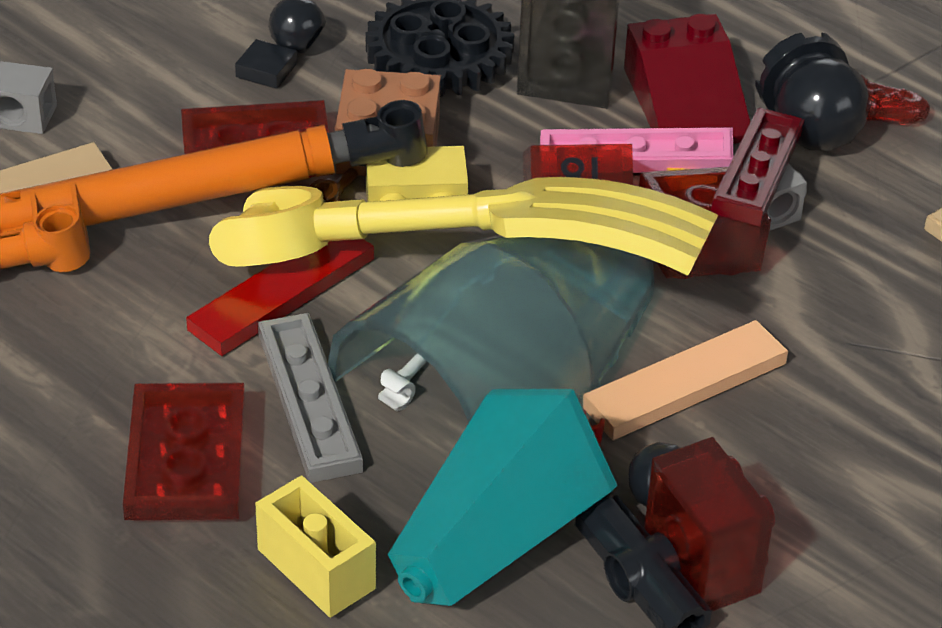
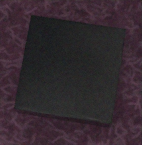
(266, 63)

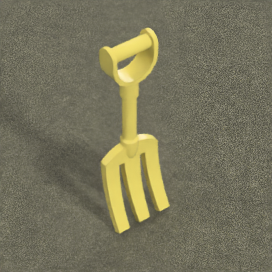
(296, 221)

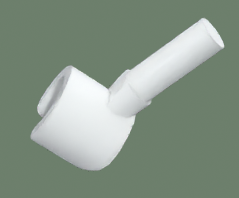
(399, 389)

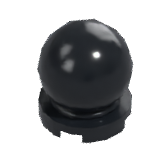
(816, 84)

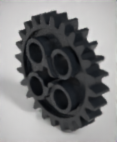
(441, 39)

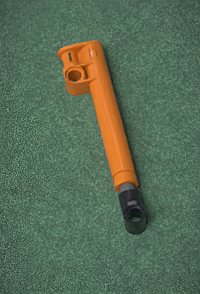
(51, 219)

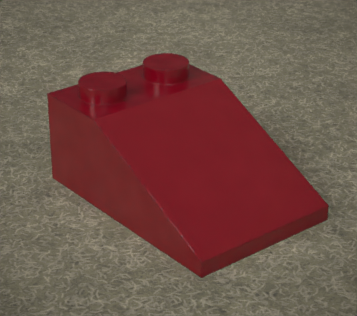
(686, 74)

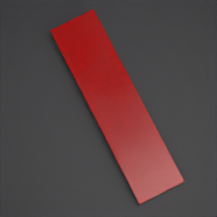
(275, 293)

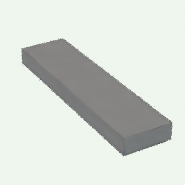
(310, 398)

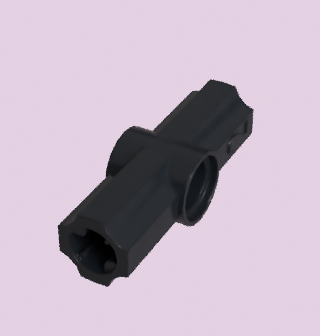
(642, 566)

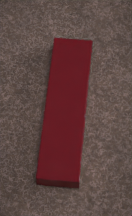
(757, 167)

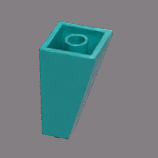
(504, 488)

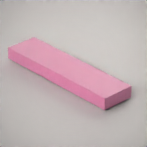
(656, 147)

